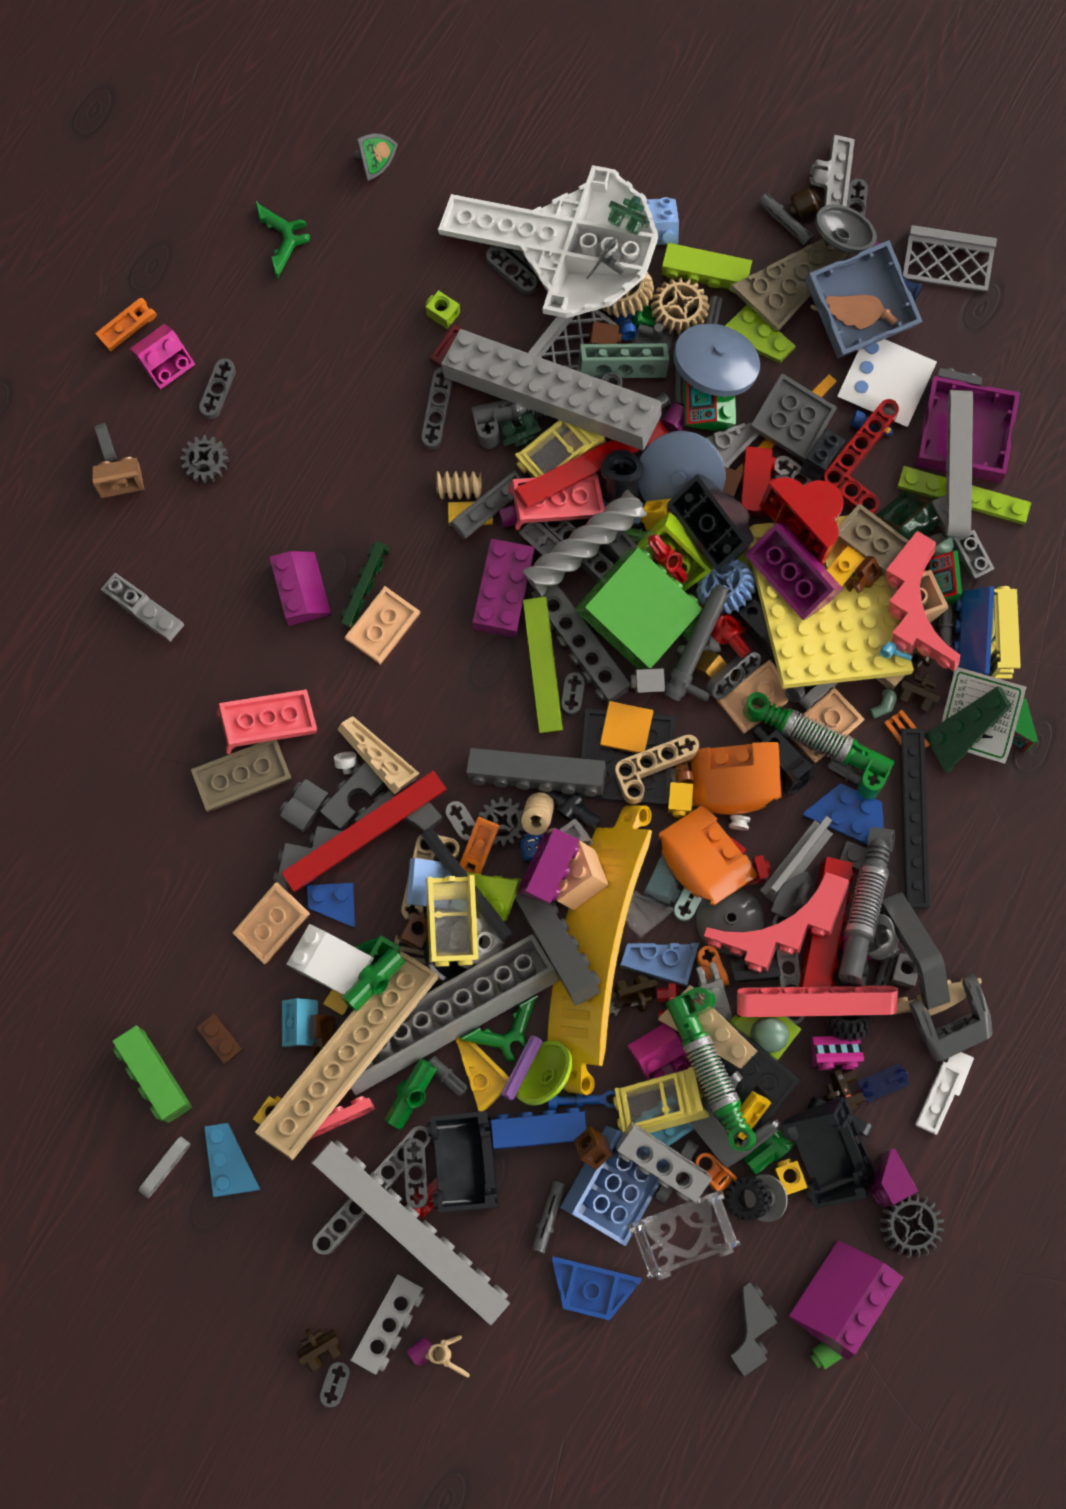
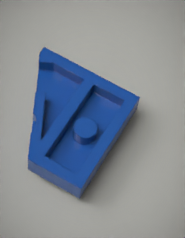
(333, 901)

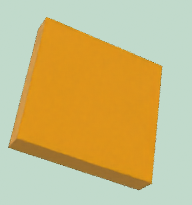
(626, 727)

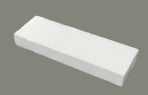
(939, 1098)

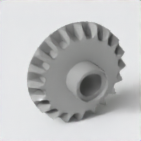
(490, 944)

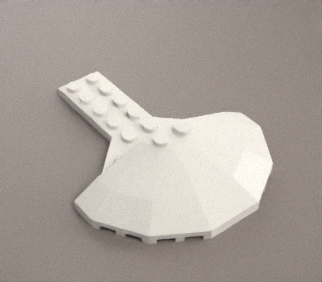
(565, 240)

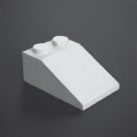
(328, 960)

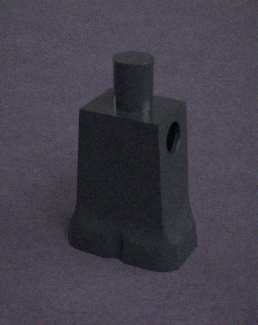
(754, 620)
(794, 769)

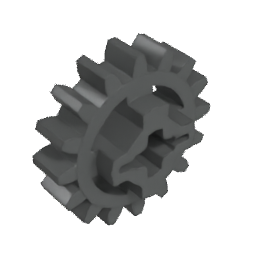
(207, 450)
(508, 815)

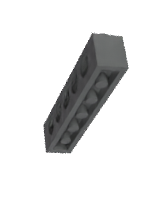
(592, 648)

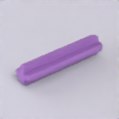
(522, 1067)

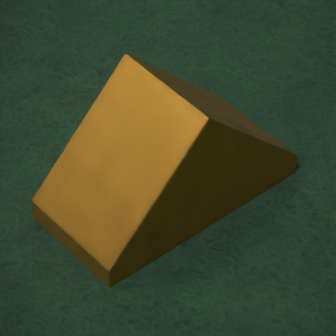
(710, 665)

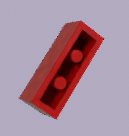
(756, 478)

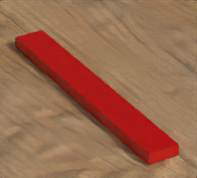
(575, 471)
(364, 831)

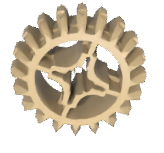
(633, 299)
(665, 314)

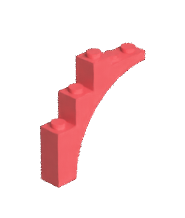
(906, 604)
(789, 935)

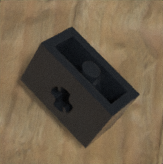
(822, 455)

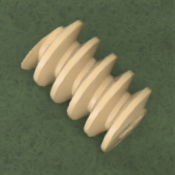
(458, 485)
(537, 813)

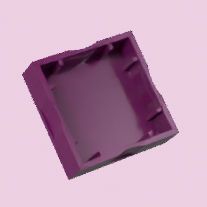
(992, 426)

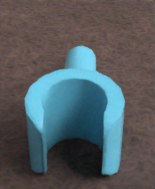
(890, 649)

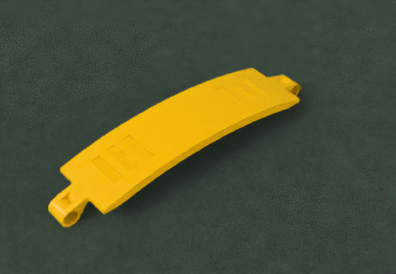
(598, 931)

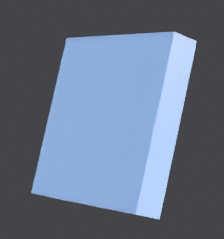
(418, 872)

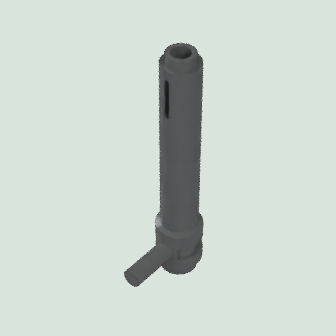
(682, 675)

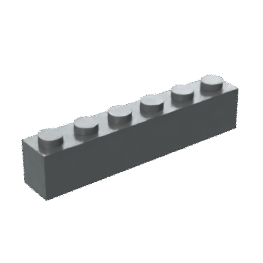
(536, 771)
(560, 948)

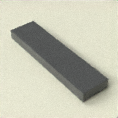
(484, 507)

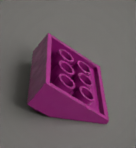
(845, 1298)

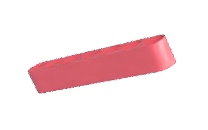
(817, 1001)

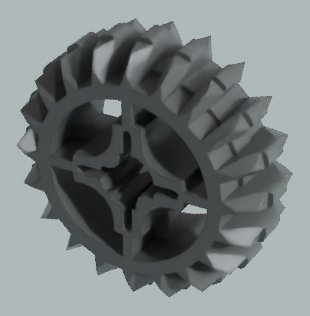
(907, 1235)

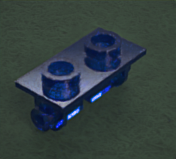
(883, 1082)

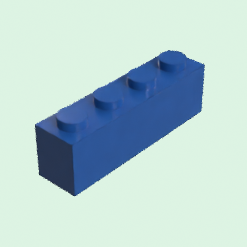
(537, 1130)

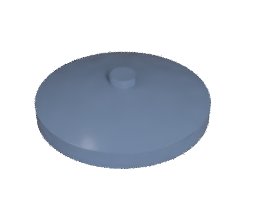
(716, 360)
(677, 459)

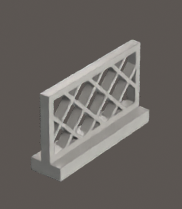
(947, 240)
(556, 328)
(799, 857)

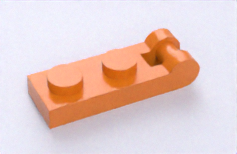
(125, 324)
(479, 845)

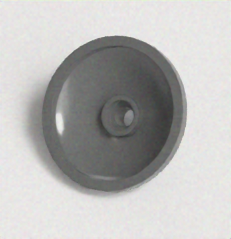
(845, 228)
(741, 904)

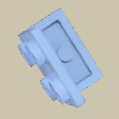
(665, 219)

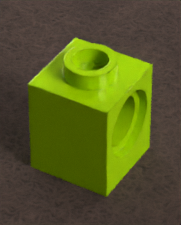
(444, 317)

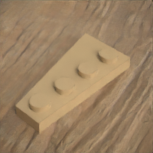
(383, 760)
(725, 1037)

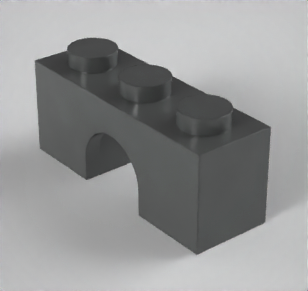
(337, 808)

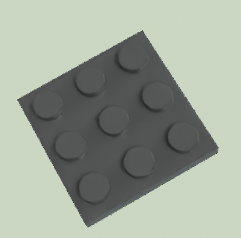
(793, 417)

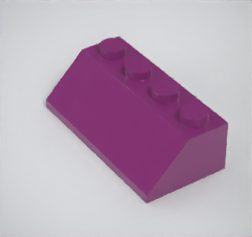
(793, 571)

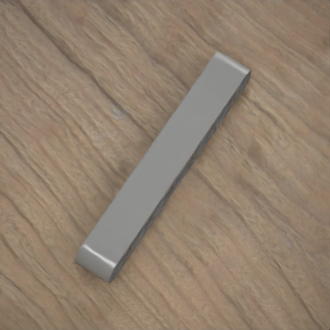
(959, 463)
(345, 1212)

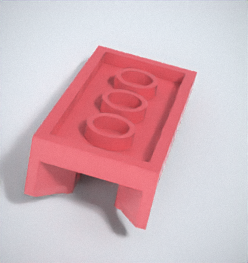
(574, 503)
(266, 718)
(340, 1115)

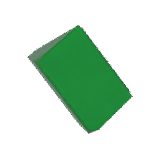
(644, 317)

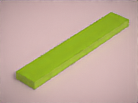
(543, 665)

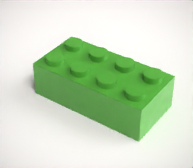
(152, 1074)

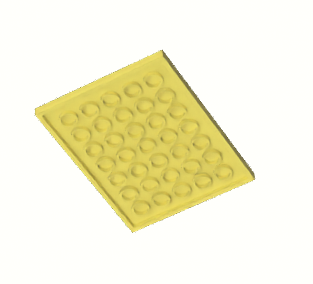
(836, 641)

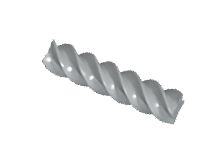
(584, 542)

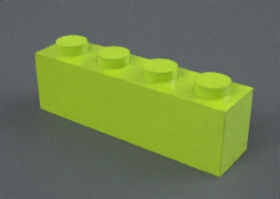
(704, 266)

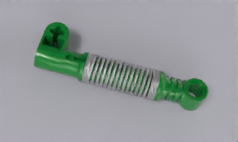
(817, 736)
(709, 1069)

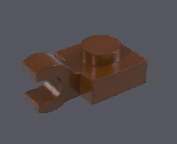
(867, 575)
(322, 1030)

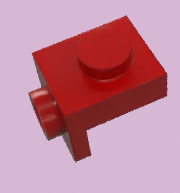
(762, 870)

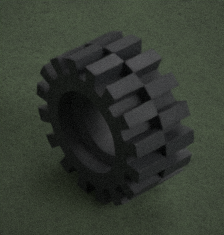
(849, 1026)
(736, 1204)

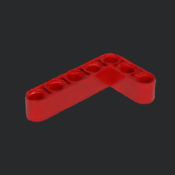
(857, 456)

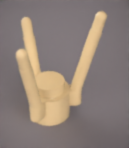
(441, 1355)

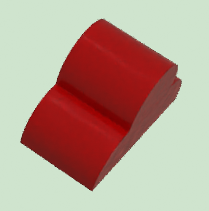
(807, 511)

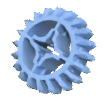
(736, 578)

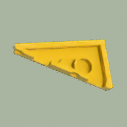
(484, 1075)

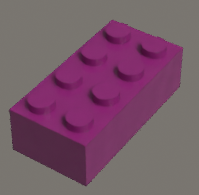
(503, 588)

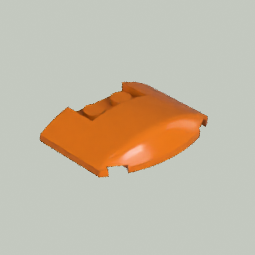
(736, 777)
(705, 857)

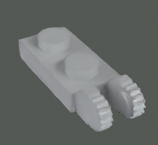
(717, 987)

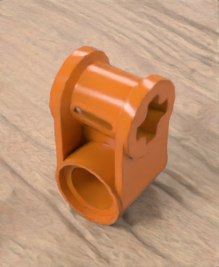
(706, 966)
(717, 1173)

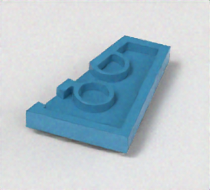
(227, 1163)

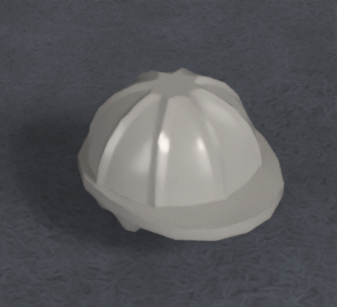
(885, 939)

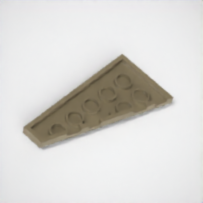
(781, 287)

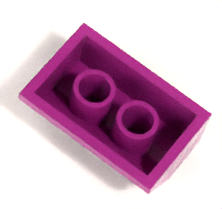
(300, 586)
(549, 866)
(891, 1180)

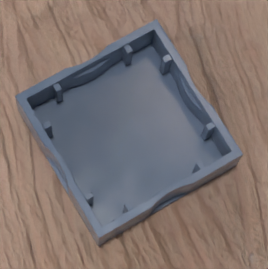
(868, 273)

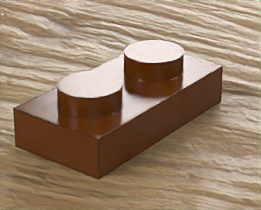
(219, 1039)

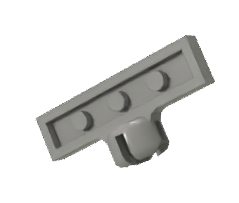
(835, 173)

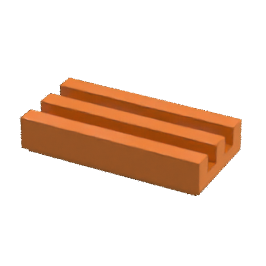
(901, 714)

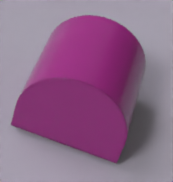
(674, 418)
(508, 516)
(419, 1350)

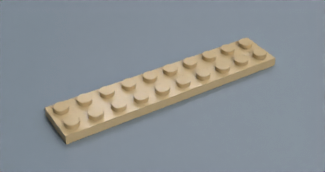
(344, 1059)

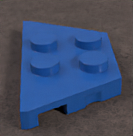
(849, 813)
(591, 1288)

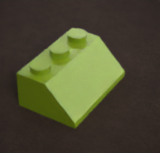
(674, 534)

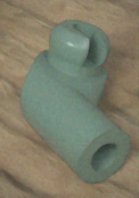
(886, 706)

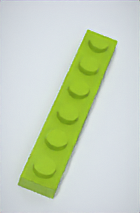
(982, 499)

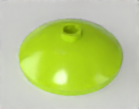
(547, 1074)

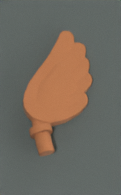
(859, 310)

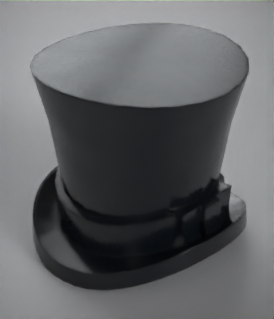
(620, 472)

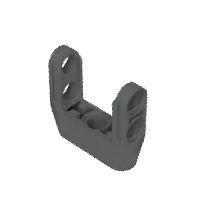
(960, 1033)
(715, 1136)

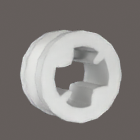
(739, 822)

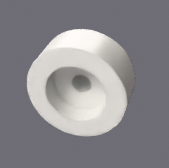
(345, 761)

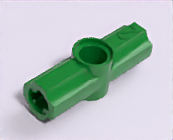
(373, 979)
(410, 1094)
(770, 1150)

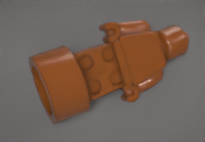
(683, 774)

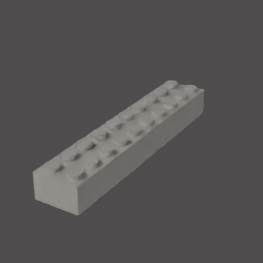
(552, 389)
(462, 1006)
(410, 1232)

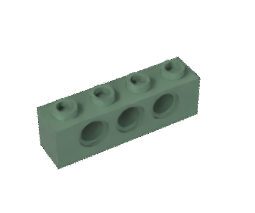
(624, 359)

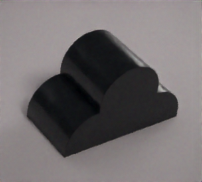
(713, 520)

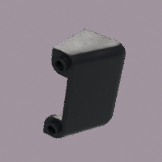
(831, 1153)
(464, 1162)

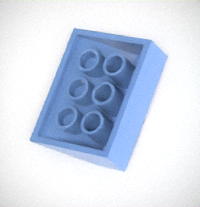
(613, 1193)

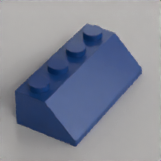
(974, 629)

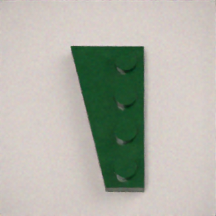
(374, 565)
(965, 728)

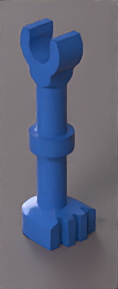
(580, 1100)

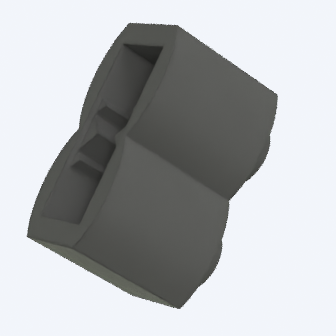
(303, 806)

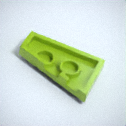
(764, 338)
(498, 891)

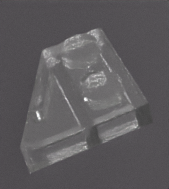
(645, 914)

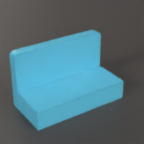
(297, 1021)

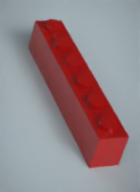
(821, 952)

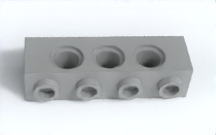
(637, 1137)
(364, 1355)

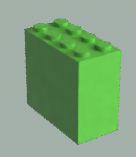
(639, 608)

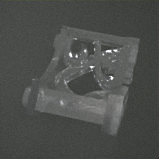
(653, 1227)

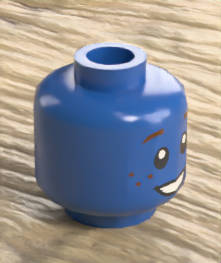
(529, 846)

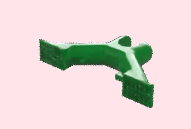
(289, 239)
(503, 1041)

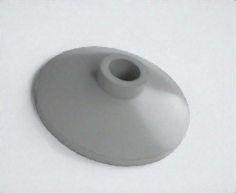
(778, 1197)

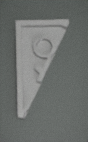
(733, 442)

